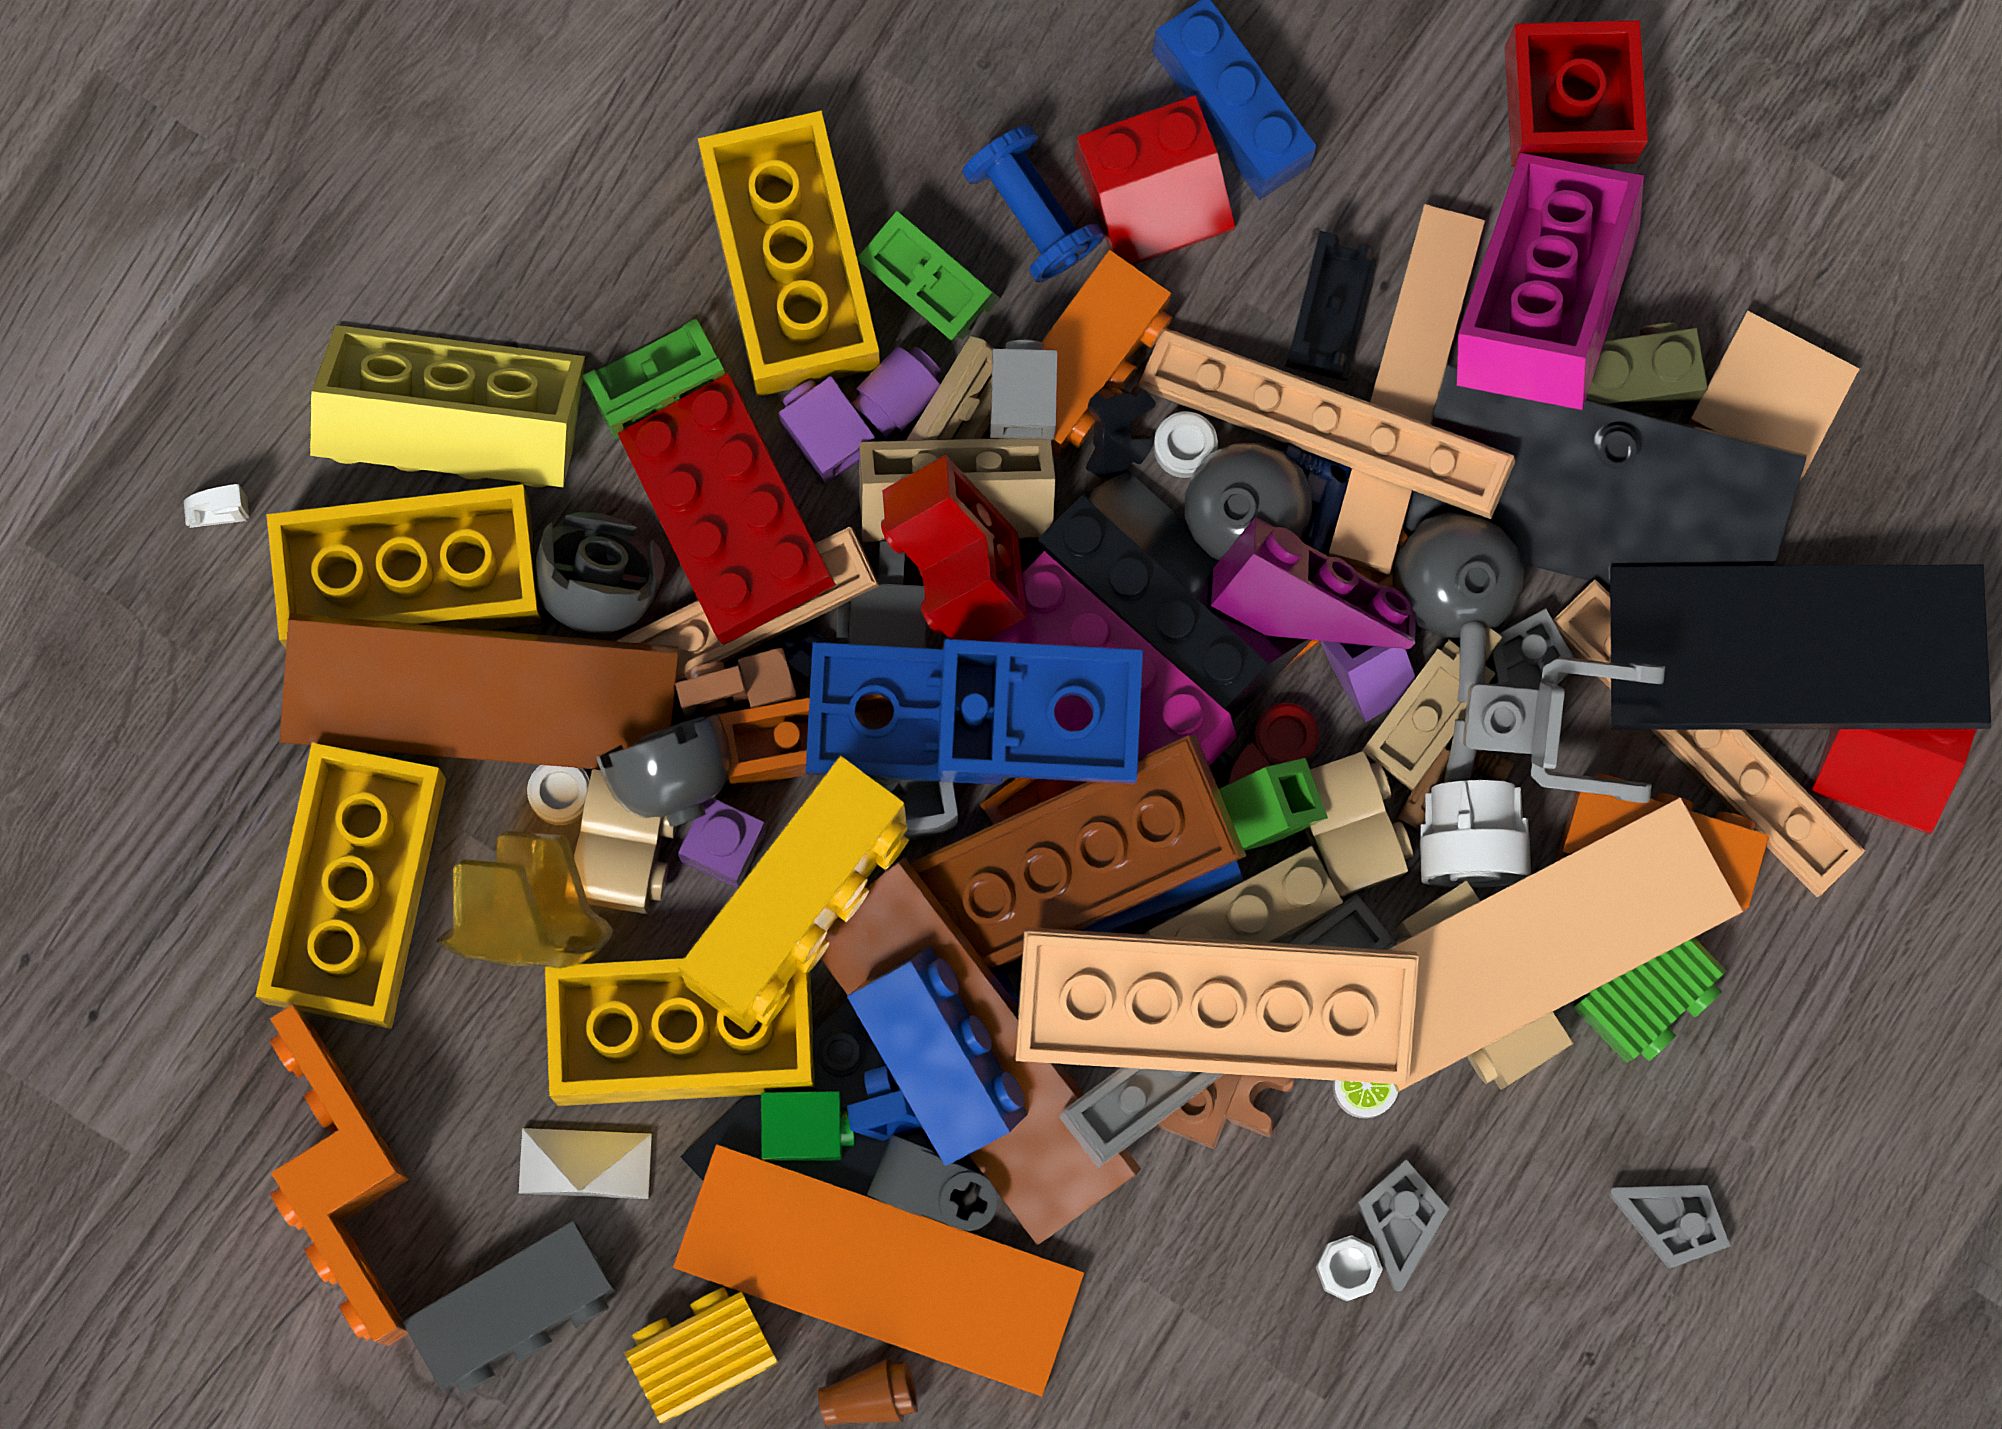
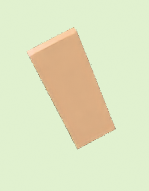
(1562, 935)
(1216, 1006)

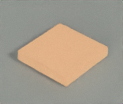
(1774, 389)

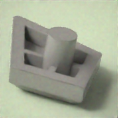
(1527, 649)
(1402, 1220)
(1674, 1220)

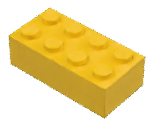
(789, 253)
(410, 561)
(351, 885)
(795, 896)
(647, 1037)

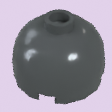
(1243, 484)
(597, 573)
(1458, 573)
(670, 770)

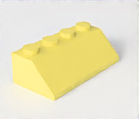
(446, 406)

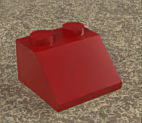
(1155, 181)
(1893, 771)

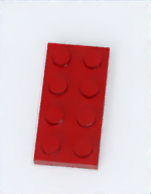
(726, 509)

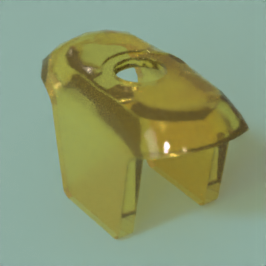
(524, 906)

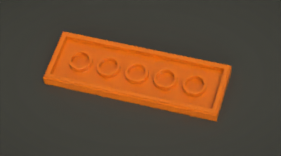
(878, 1270)

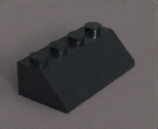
(1160, 583)

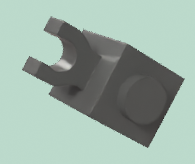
(887, 613)

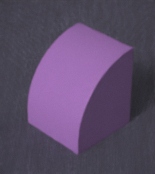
(1370, 675)

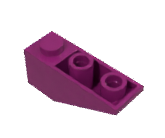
(1300, 593)

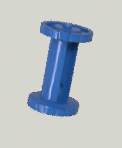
(1032, 203)

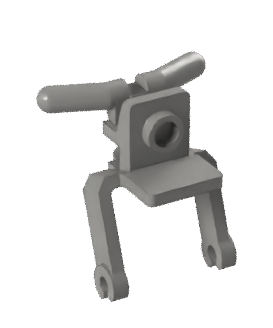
(1530, 718)

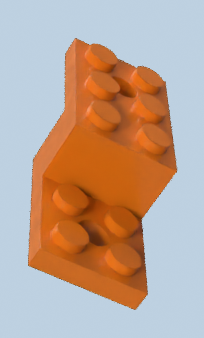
(336, 1179)

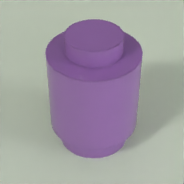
(896, 391)

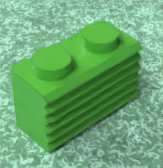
(1641, 1005)

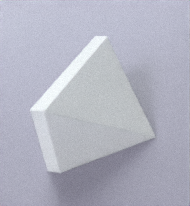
(585, 1163)

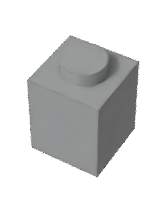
(1023, 391)

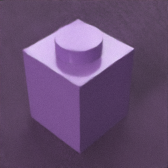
(824, 428)
(723, 843)

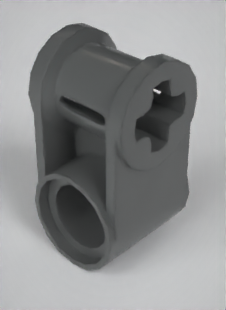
(921, 1184)

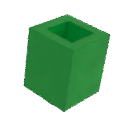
(804, 1126)

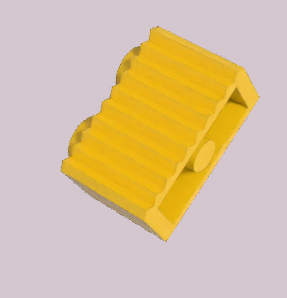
(699, 1356)

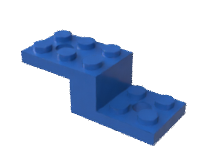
(976, 711)

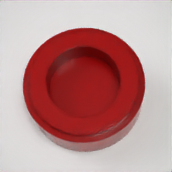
(1286, 734)

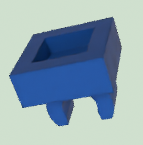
(885, 1111)

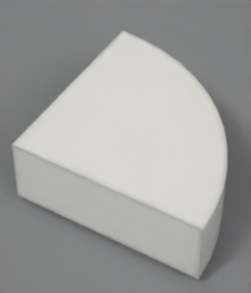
(216, 506)

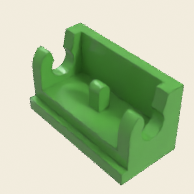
(927, 277)
(653, 377)

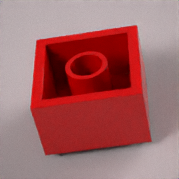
(1576, 91)

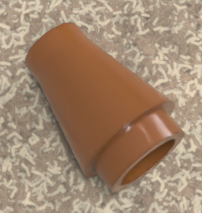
(870, 1396)

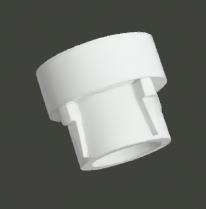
(1474, 835)

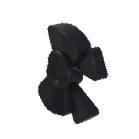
(1114, 446)

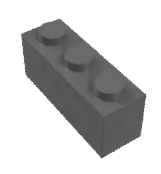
(510, 1309)

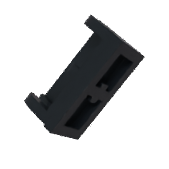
(1331, 308)

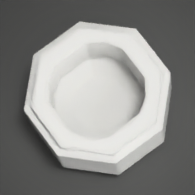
(1349, 1268)

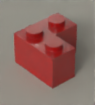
(961, 551)

